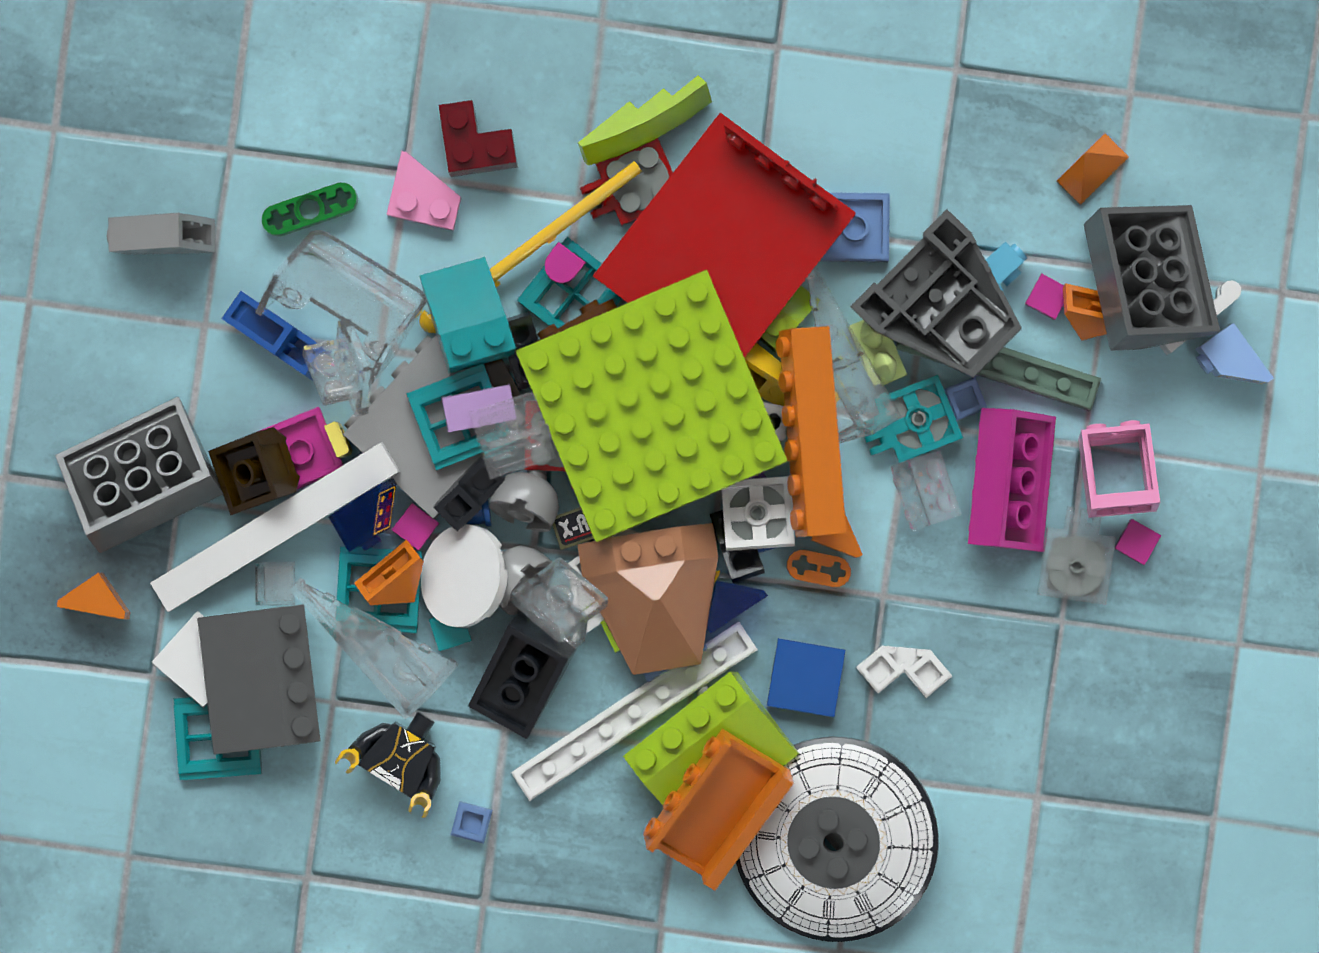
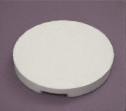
(463, 576)

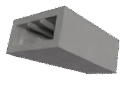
(161, 234)

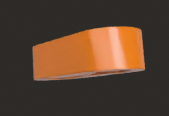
(816, 576)

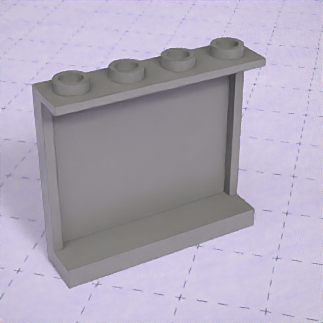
(394, 424)

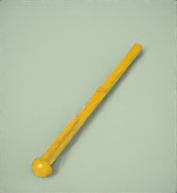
(550, 232)

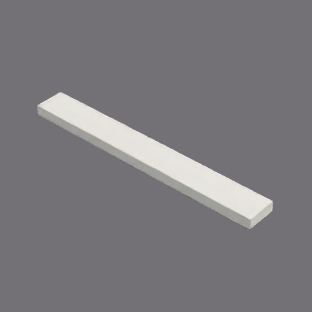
(275, 526)
(631, 713)

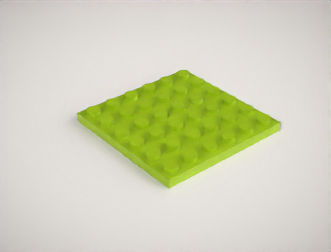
(651, 406)

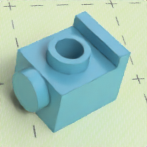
(1005, 263)

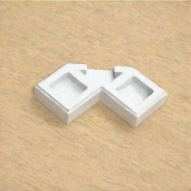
(918, 664)

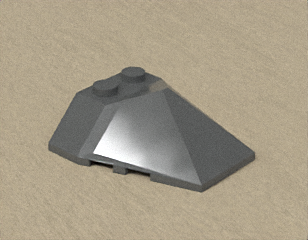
(942, 300)

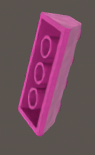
(1011, 479)

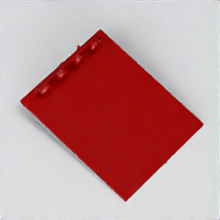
(741, 219)

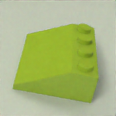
(679, 742)

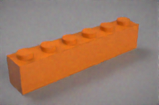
(811, 431)

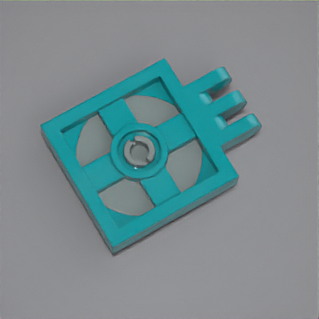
(924, 424)

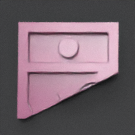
(422, 196)

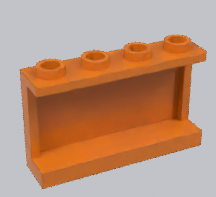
(718, 807)

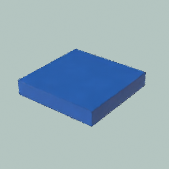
(806, 677)

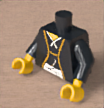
(399, 758)

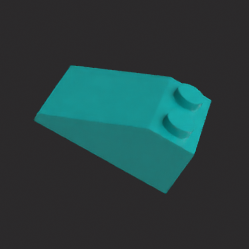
(467, 315)

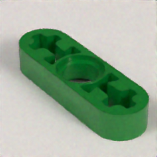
(288, 225)

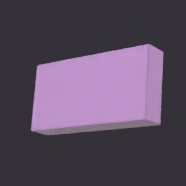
(457, 406)

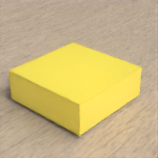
(338, 440)

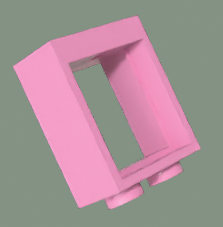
(1123, 502)

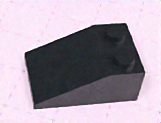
(521, 676)

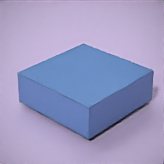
(965, 398)
(471, 822)

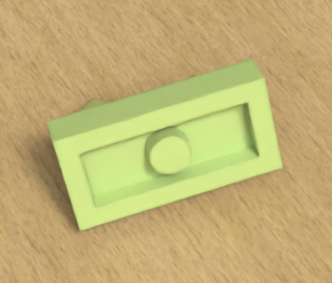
(880, 352)

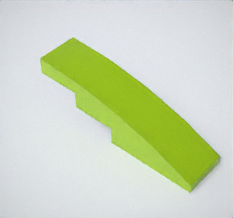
(635, 126)

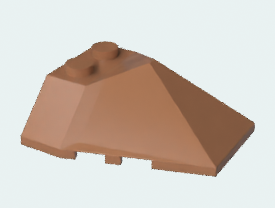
(656, 593)

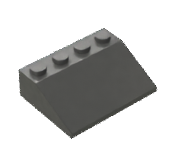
(1150, 276)
(138, 475)
(258, 679)

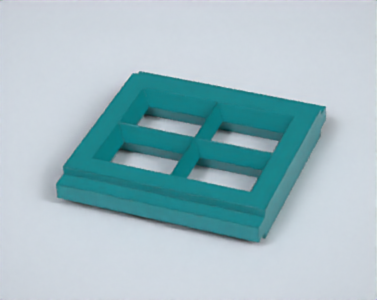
(542, 283)
(433, 393)
(403, 622)
(208, 767)

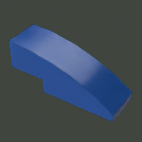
(269, 331)

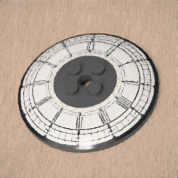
(886, 851)

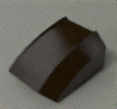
(254, 470)

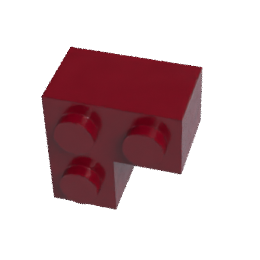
(473, 151)

